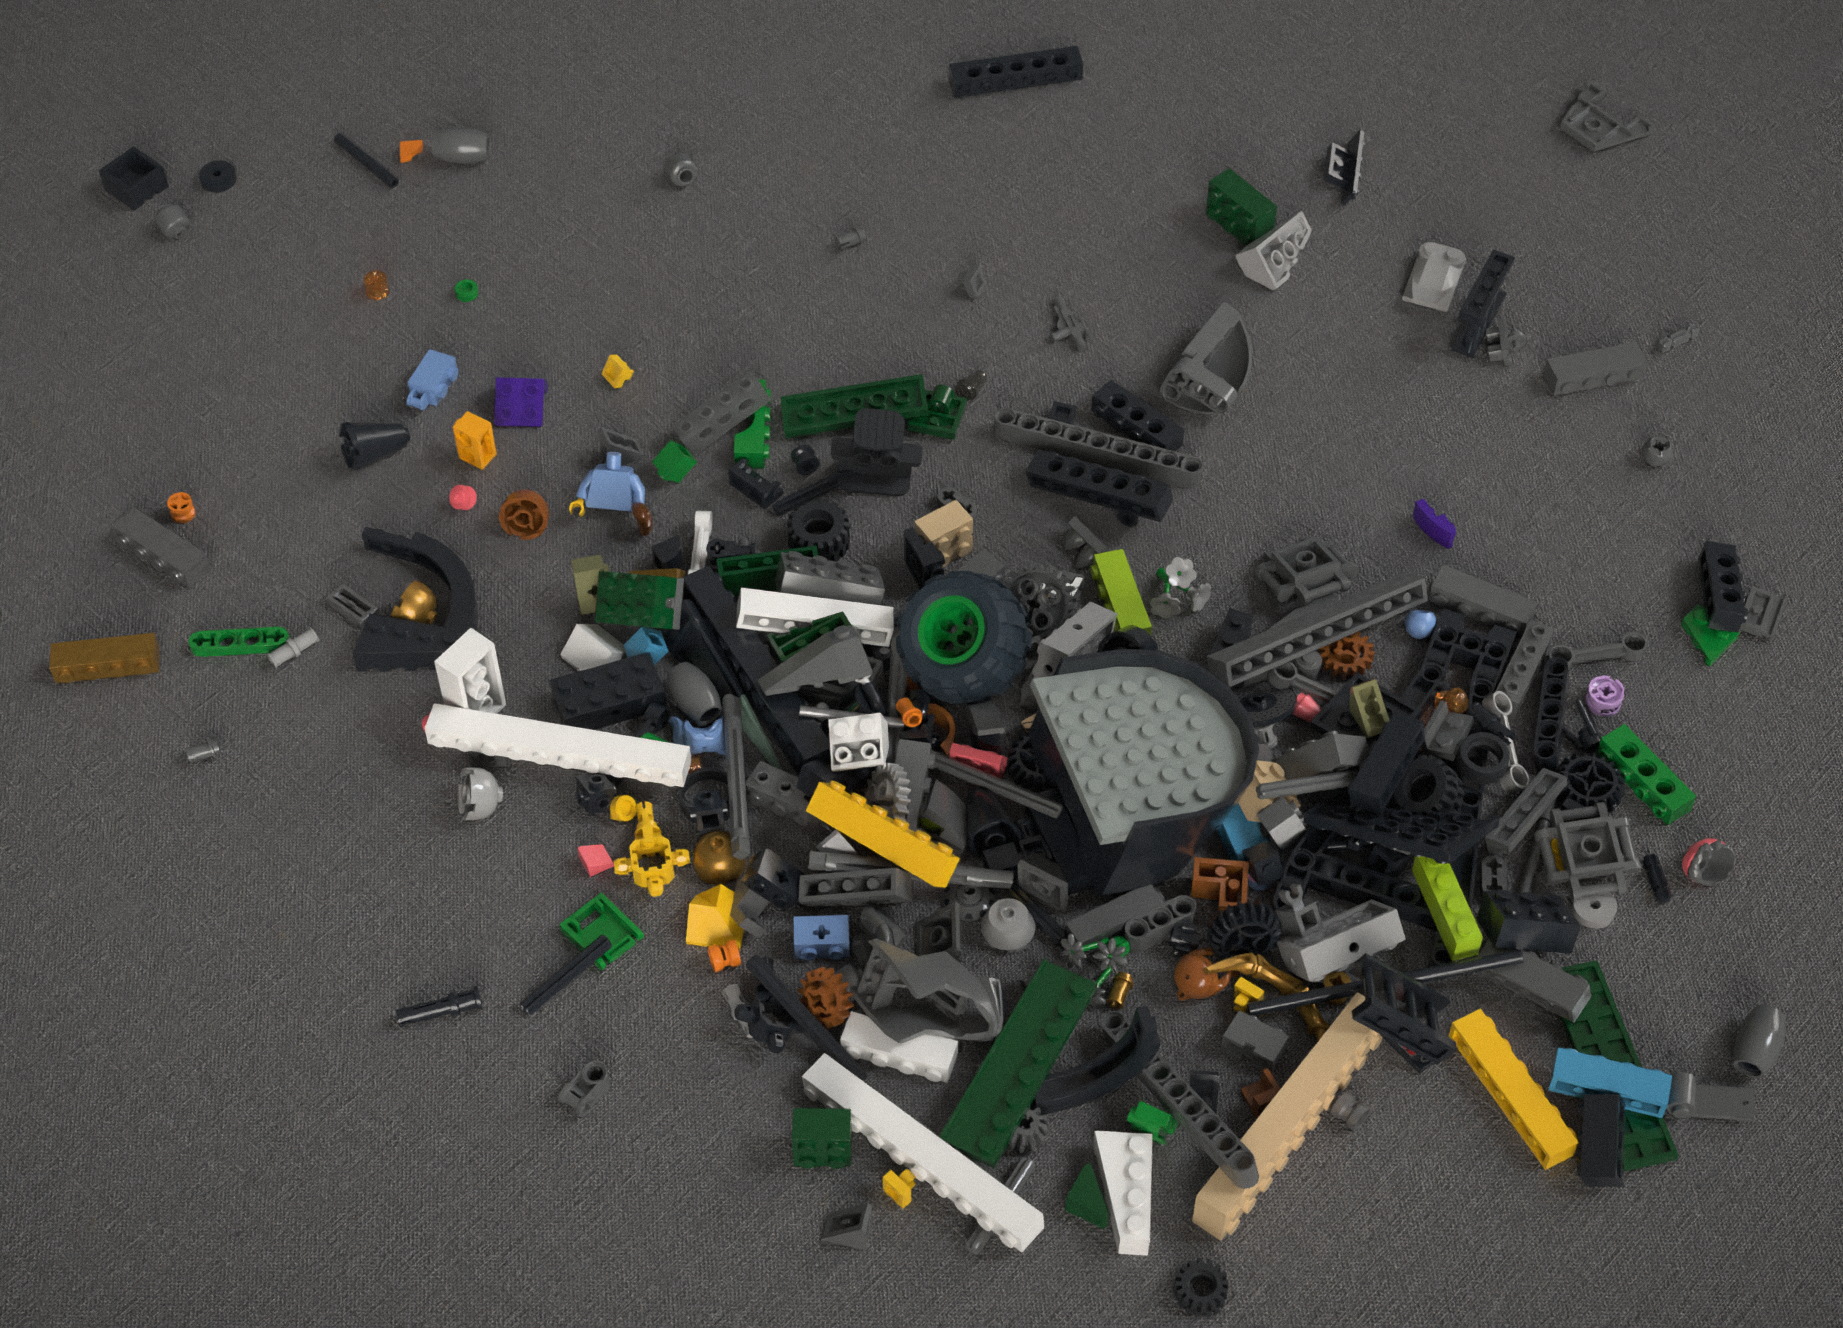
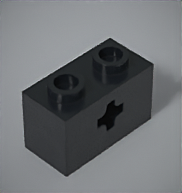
(773, 879)

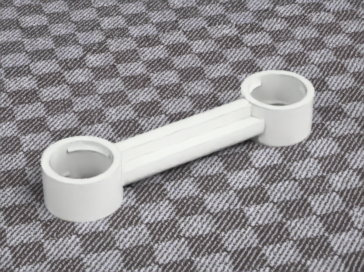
(703, 530)

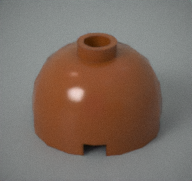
(524, 514)

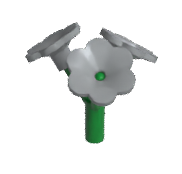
(1179, 575)

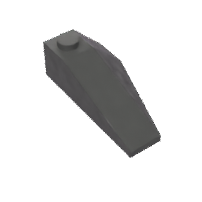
(831, 657)

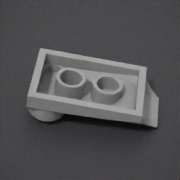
(1435, 276)

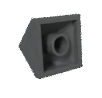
(1043, 881)

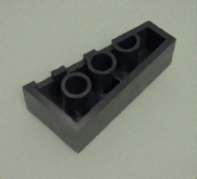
(401, 644)

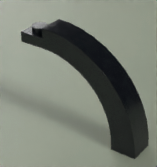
(1103, 1072)

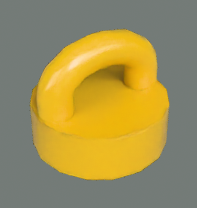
(623, 808)

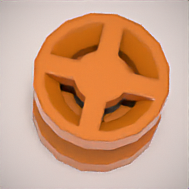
(181, 507)

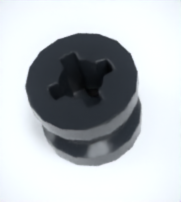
(805, 459)

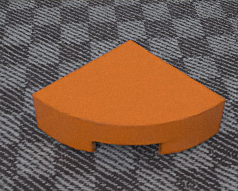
(409, 149)

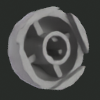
(478, 794)

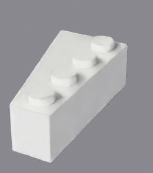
(1126, 1178)

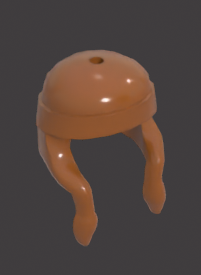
(1199, 984)

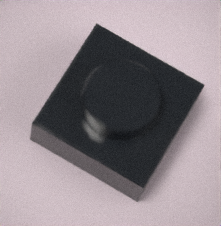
(1063, 412)

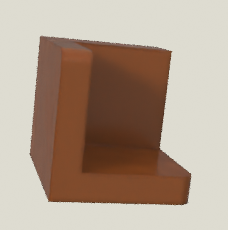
(1261, 1092)

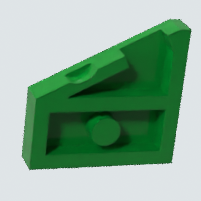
(1710, 641)

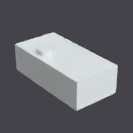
(471, 674)

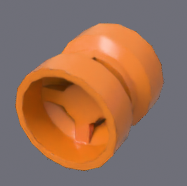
(730, 954)

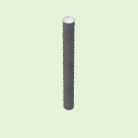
(824, 713)

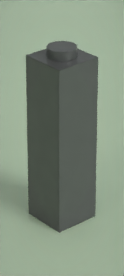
(1112, 917)

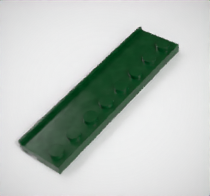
(1018, 1063)

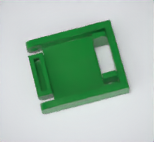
(611, 923)

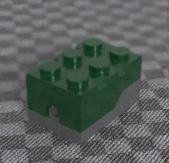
(639, 600)

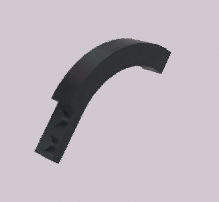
(438, 559)

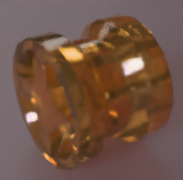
(376, 285)
(1455, 699)

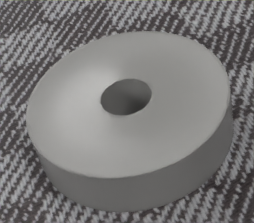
(1592, 917)

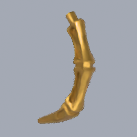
(1261, 969)

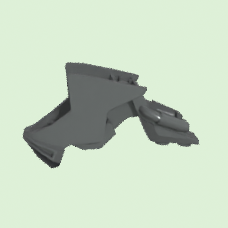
(926, 975)

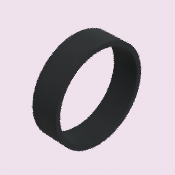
(699, 775)

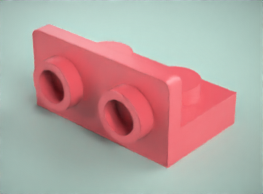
(983, 760)

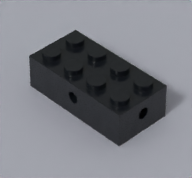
(608, 693)

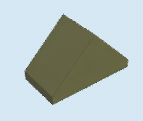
(1368, 707)

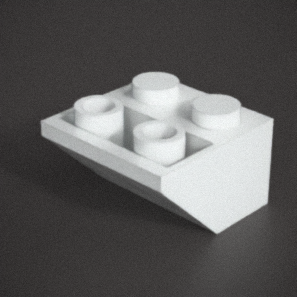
(858, 741)

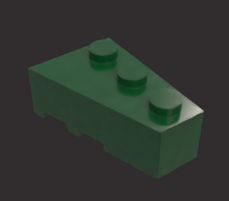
(797, 639)

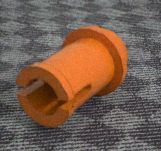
(910, 715)

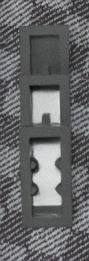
(984, 718)

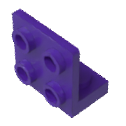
(519, 401)

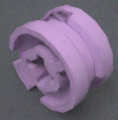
(1598, 701)

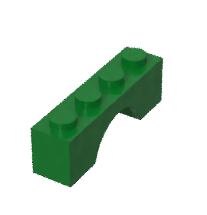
(751, 442)

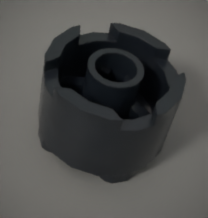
(1128, 638)

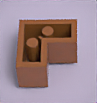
(1220, 881)

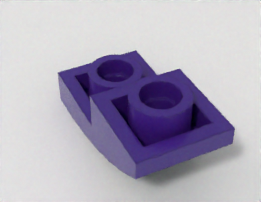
(1434, 526)

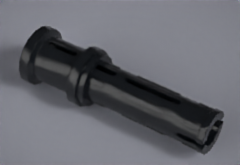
(453, 1004)

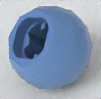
(1420, 624)

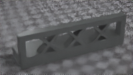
(1525, 812)

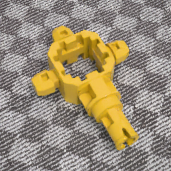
(648, 842)

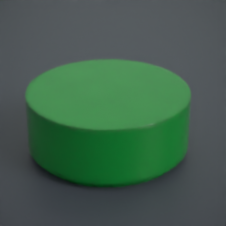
(466, 290)

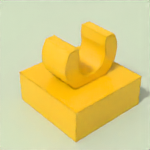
(616, 371)
(1246, 992)
(899, 1187)

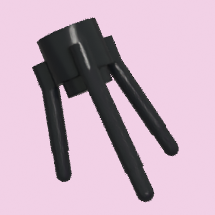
(1588, 736)

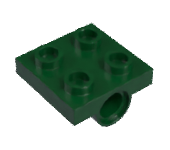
(944, 413)

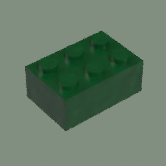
(1239, 207)

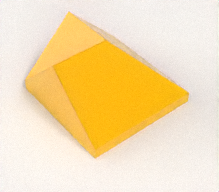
(711, 920)

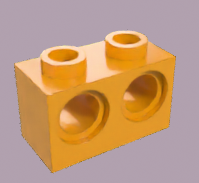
(474, 440)

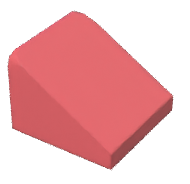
(594, 859)

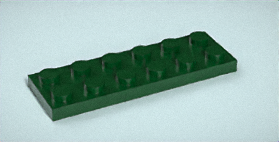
(837, 407)

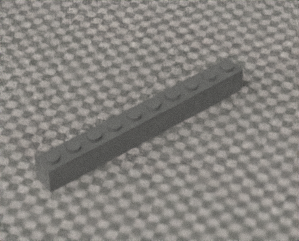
(1317, 628)

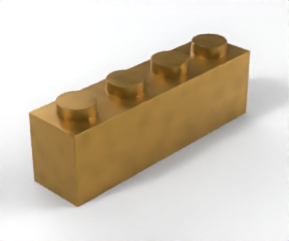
(104, 657)

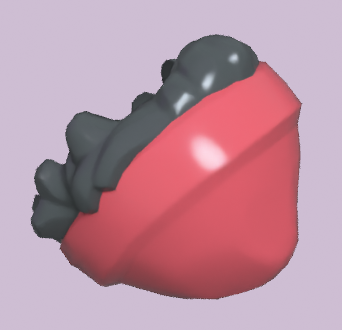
(1708, 861)

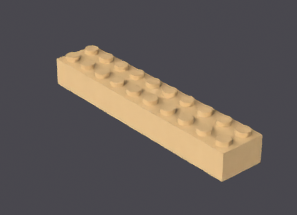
(1288, 1118)

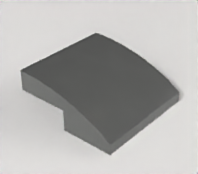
(948, 812)

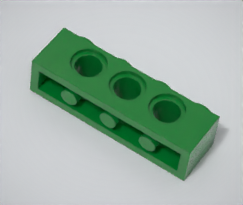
(1658, 787)

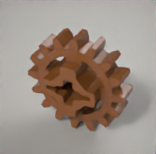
(1346, 655)
(826, 996)

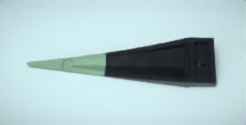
(699, 646)

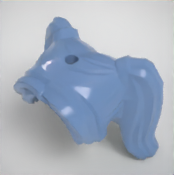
(699, 739)

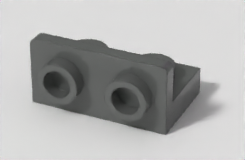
(1446, 732)

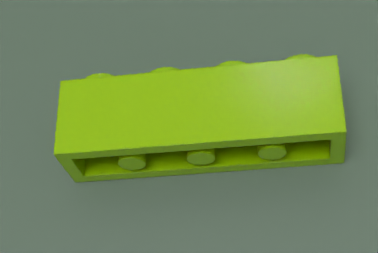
(1119, 590)
(1448, 907)

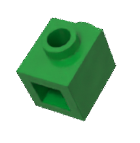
(674, 462)

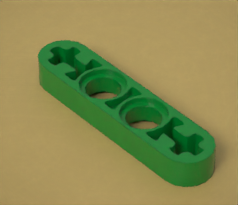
(239, 639)

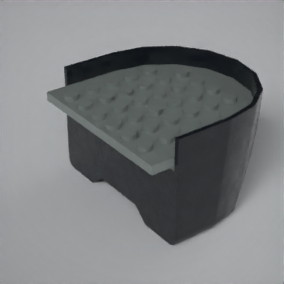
(1143, 758)

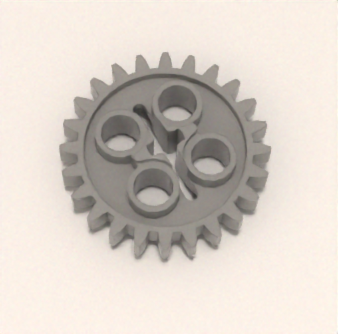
(889, 790)

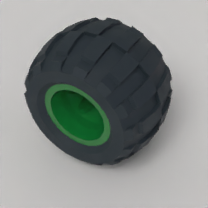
(986, 662)

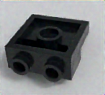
(922, 558)

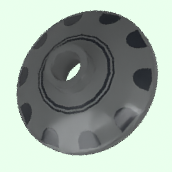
(973, 906)

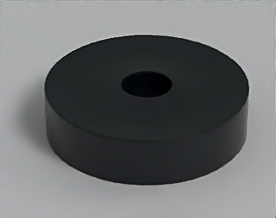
(217, 176)

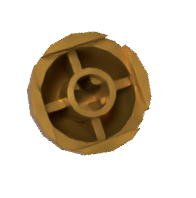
(416, 604)
(714, 859)

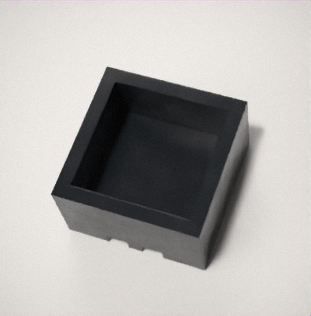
(133, 178)

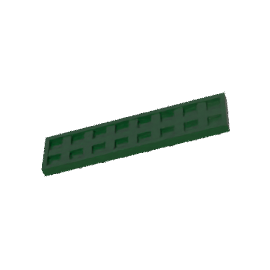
(1603, 1033)

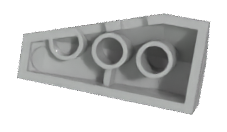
(1273, 254)

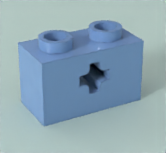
(821, 937)

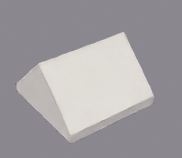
(591, 647)

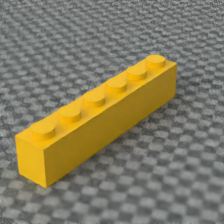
(883, 834)
(1514, 1089)

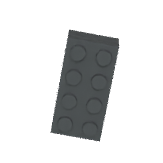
(828, 579)

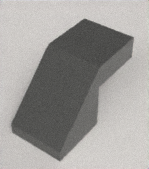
(746, 908)

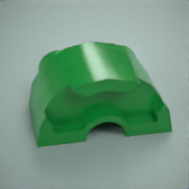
(1152, 1121)

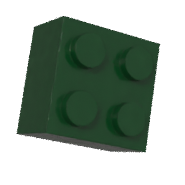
(822, 1137)

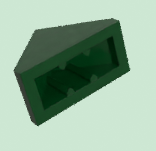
(1086, 1199)

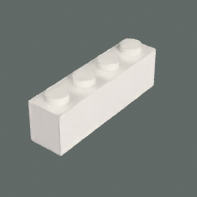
(924, 1055)

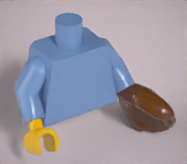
(614, 489)

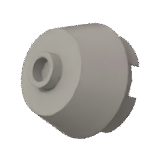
(1008, 925)

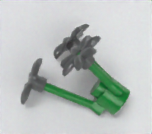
(1112, 955)

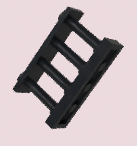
(1483, 303)
(1393, 1024)

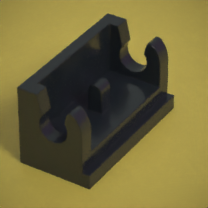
(753, 485)

